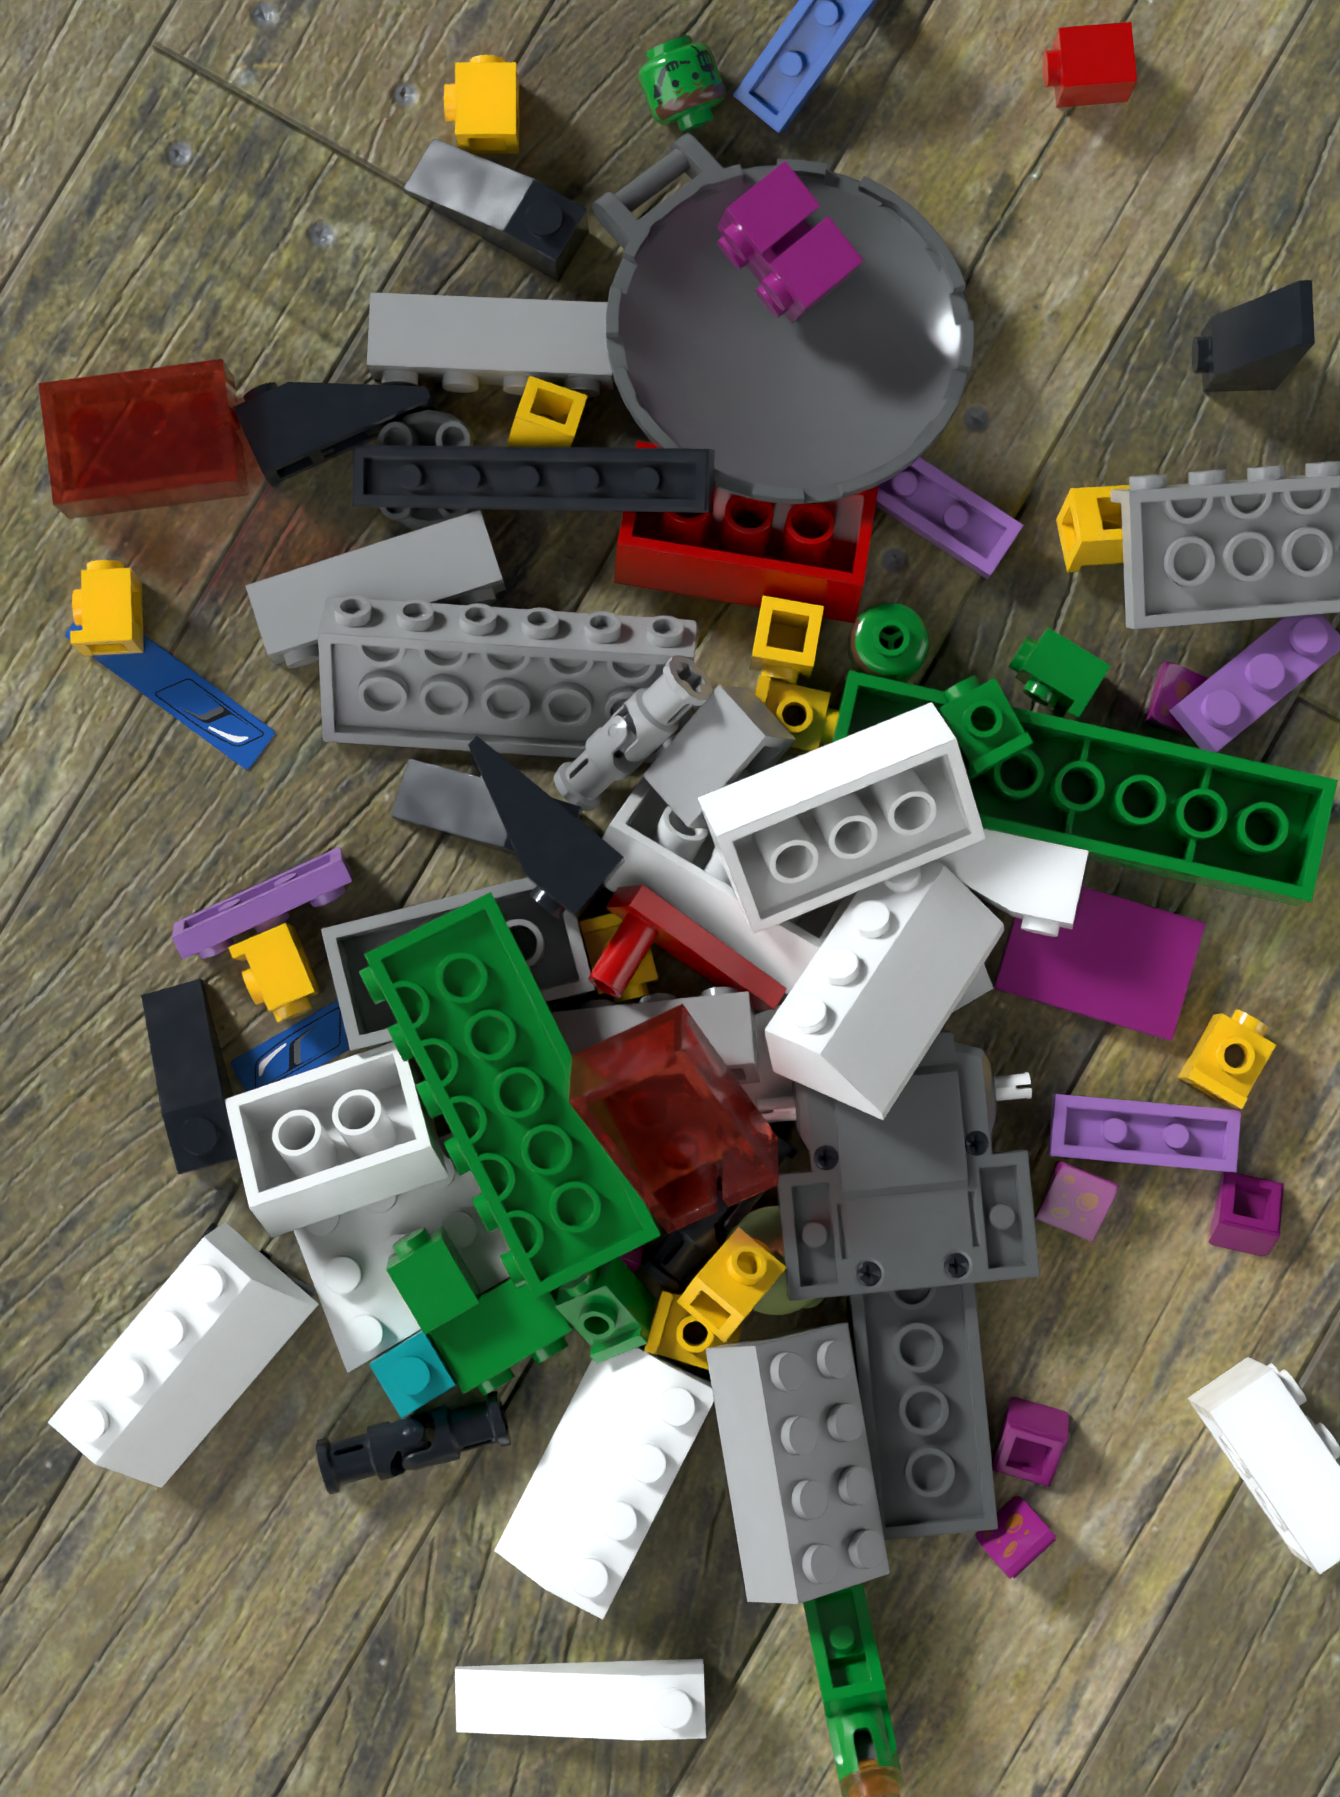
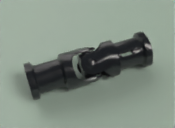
(686, 1247)
(403, 1445)

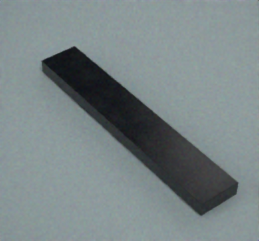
(534, 478)

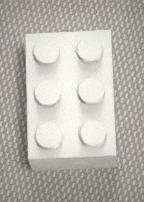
(334, 1139)
(1278, 1455)

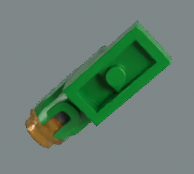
(853, 1694)

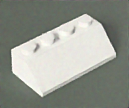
(843, 817)
(690, 876)
(882, 987)
(184, 1359)
(605, 1476)

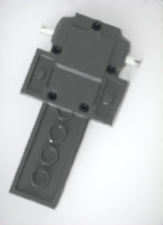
(906, 1227)

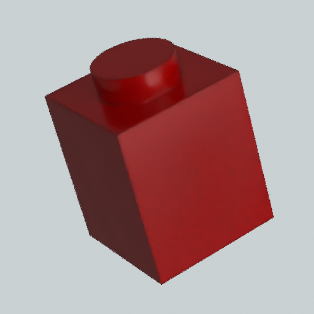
(1091, 64)

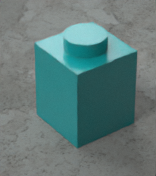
(412, 1373)

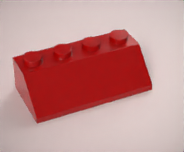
(753, 551)

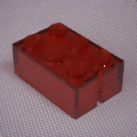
(143, 439)
(667, 1115)

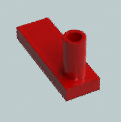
(652, 919)

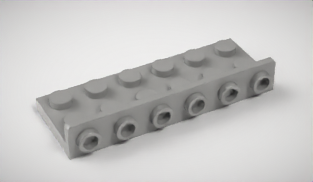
(1231, 546)
(505, 674)

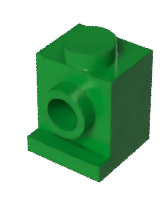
(1058, 672)
(983, 748)
(608, 1309)

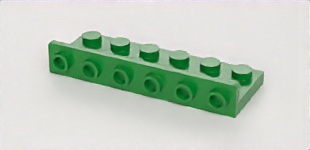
(504, 1089)

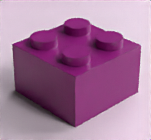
(781, 249)

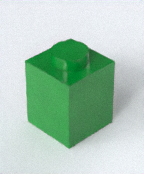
(432, 1277)

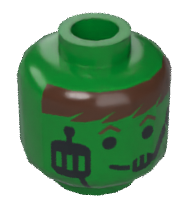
(682, 83)
(872, 658)

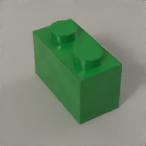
(499, 1333)

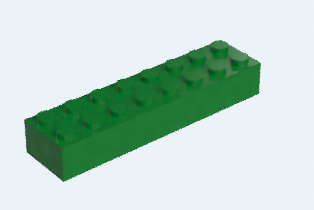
(1136, 798)

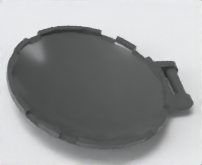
(783, 404)

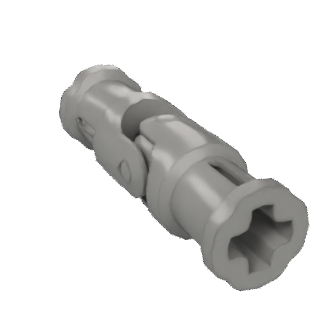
(633, 732)

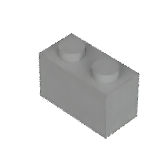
(718, 746)

